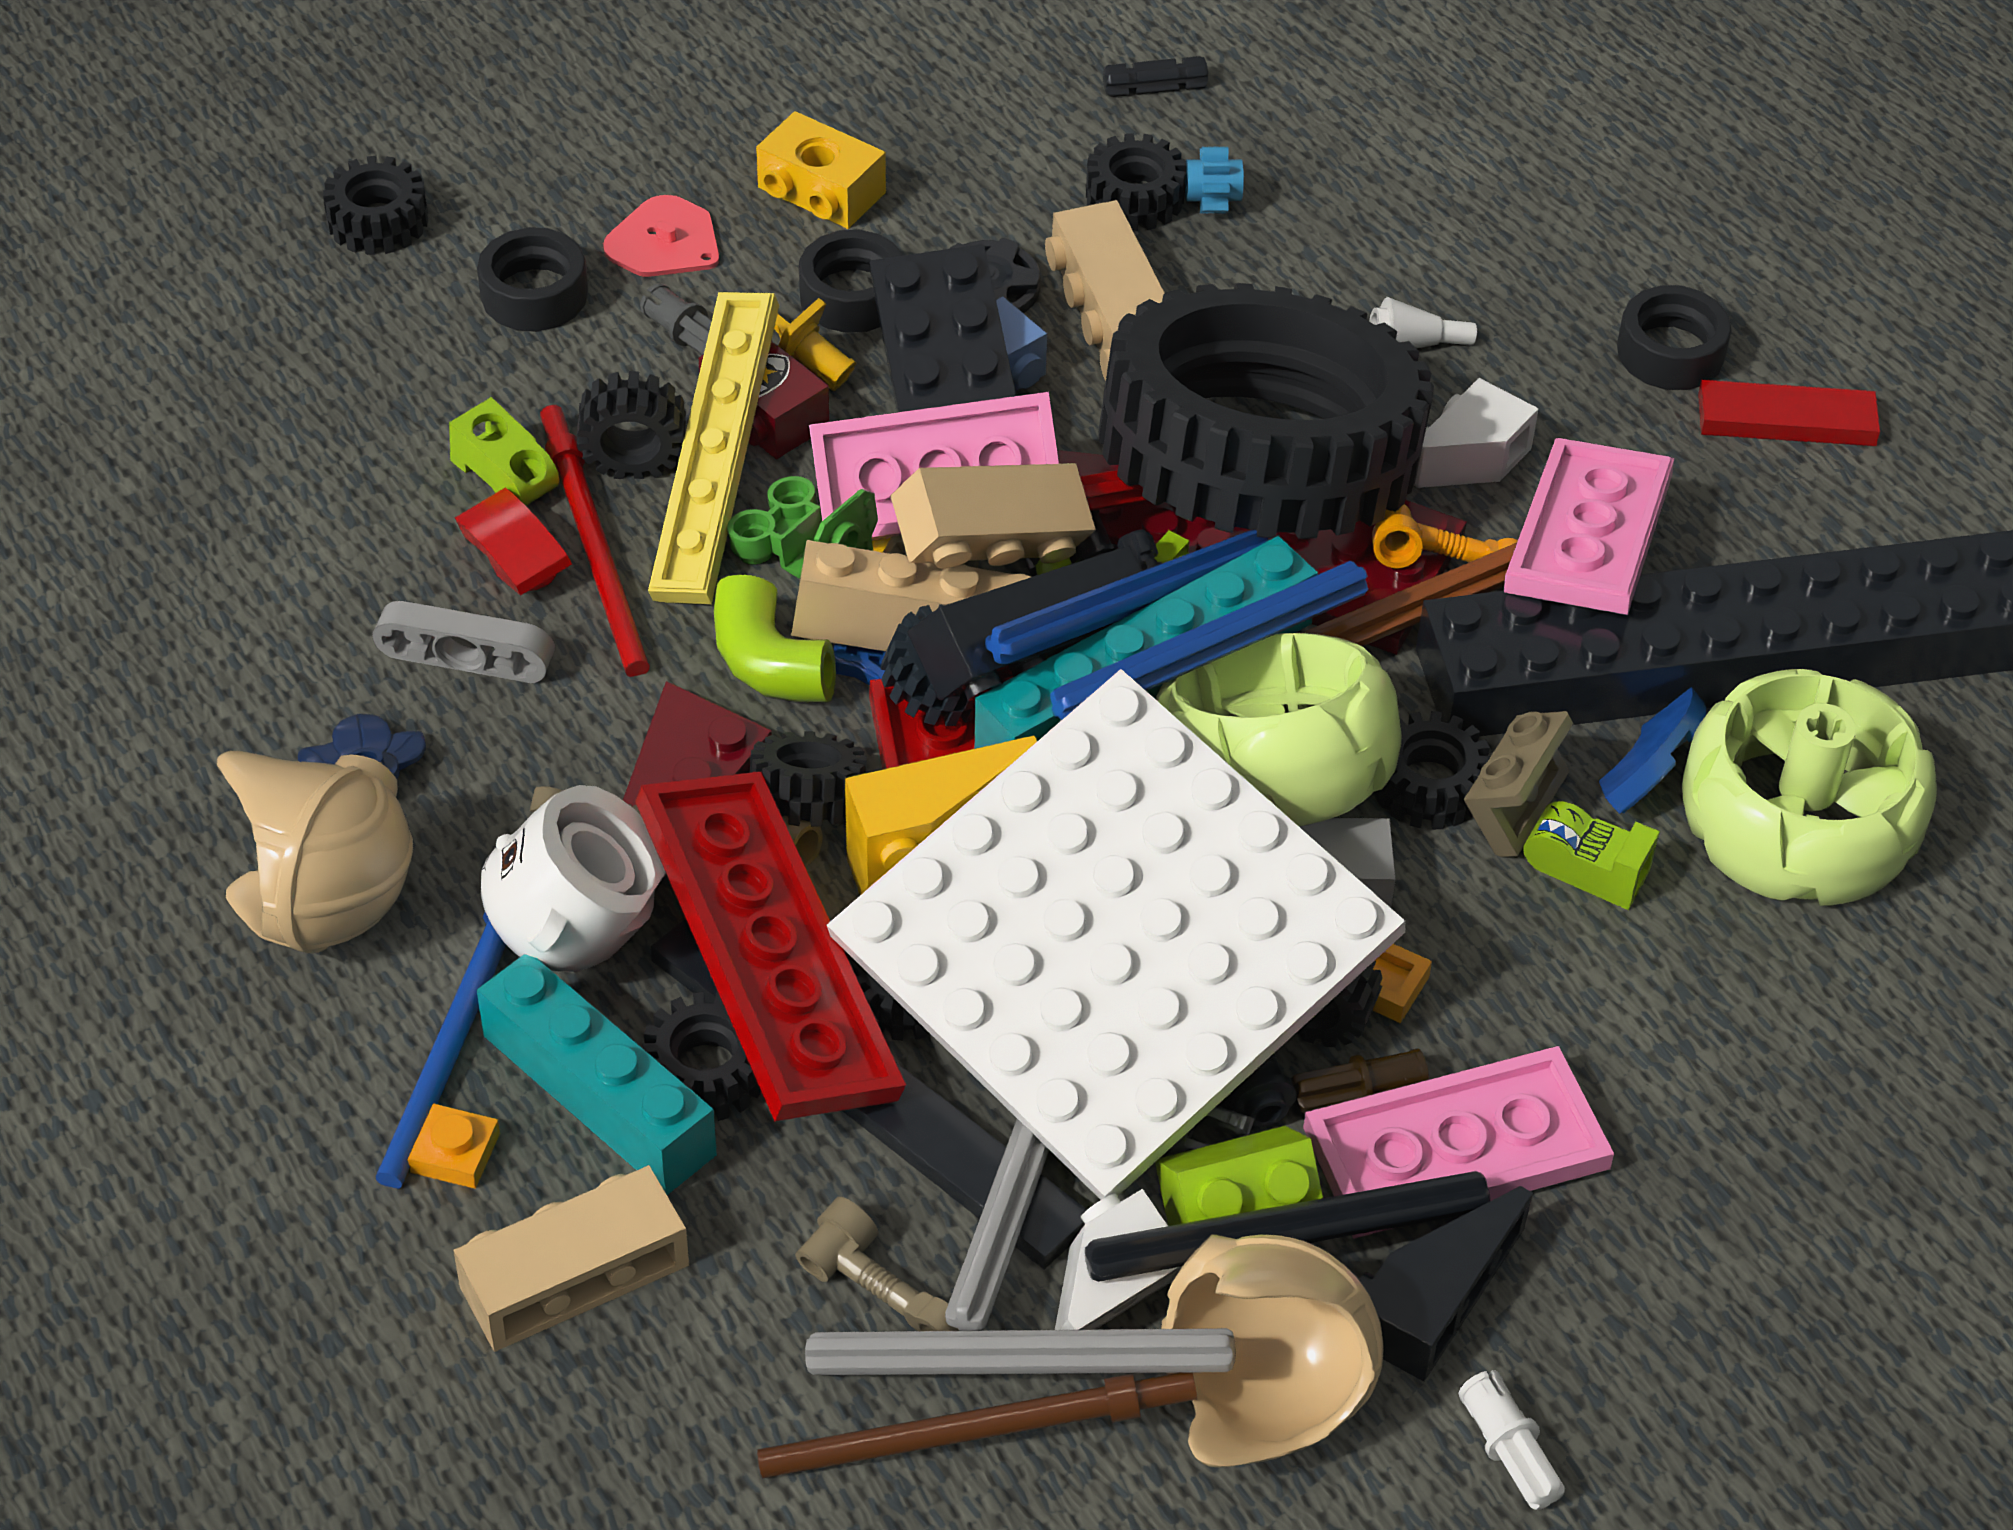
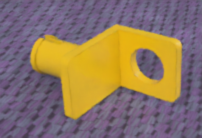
(811, 349)

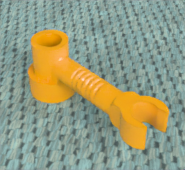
(1400, 541)

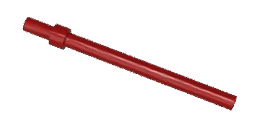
(569, 462)

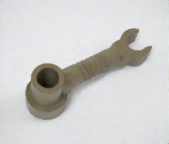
(840, 1244)

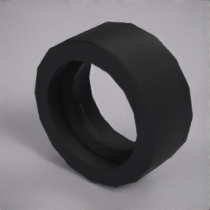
(838, 252)
(538, 307)
(1678, 308)

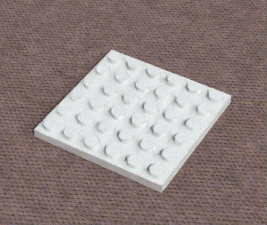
(1115, 934)

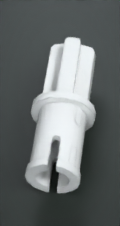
(1511, 1438)

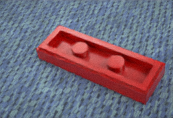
(1788, 412)

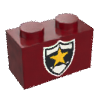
(786, 404)

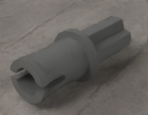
(685, 321)

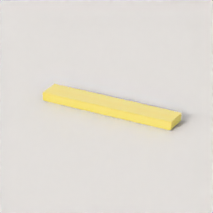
(714, 449)

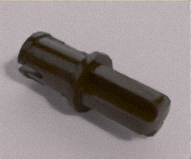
(1358, 1079)

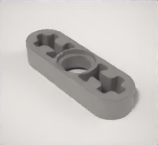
(425, 632)

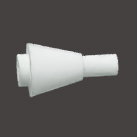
(1422, 327)

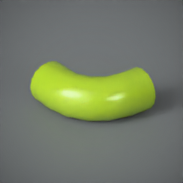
(761, 655)

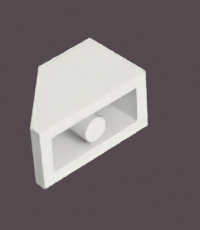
(1091, 1303)

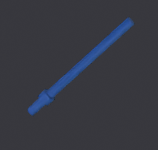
(442, 1057)

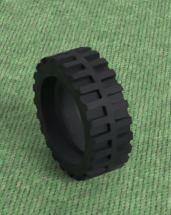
(1256, 467)

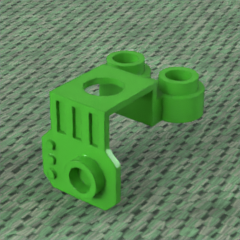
(798, 518)

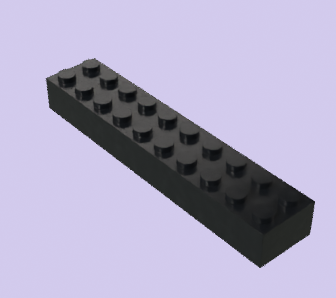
(1846, 613)

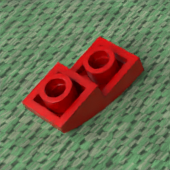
(513, 541)

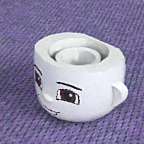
(572, 880)

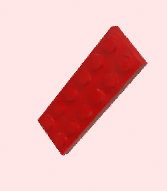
(769, 946)

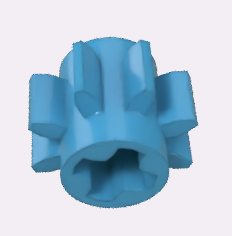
(1214, 180)

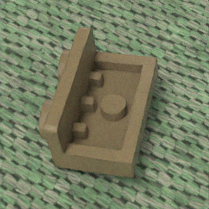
(1519, 780)

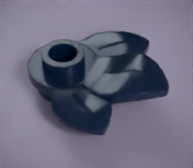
(372, 738)

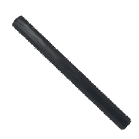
(1305, 1221)

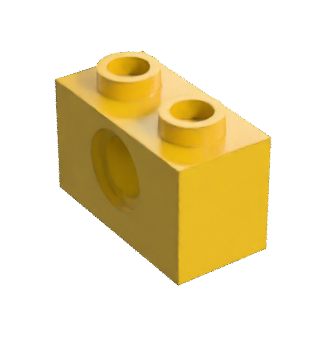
(821, 169)

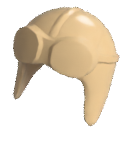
(325, 845)
(1301, 1344)

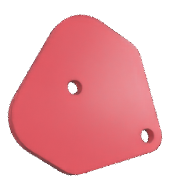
(680, 241)

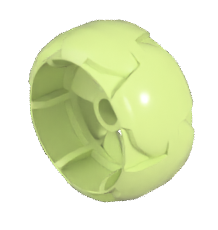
(1297, 719)
(1819, 732)

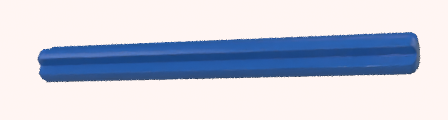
(1111, 602)
(1222, 635)

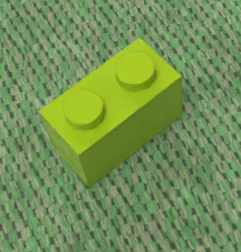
(1239, 1176)

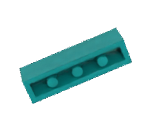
(597, 1072)

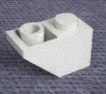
(1476, 438)

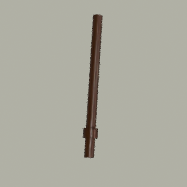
(1119, 1398)

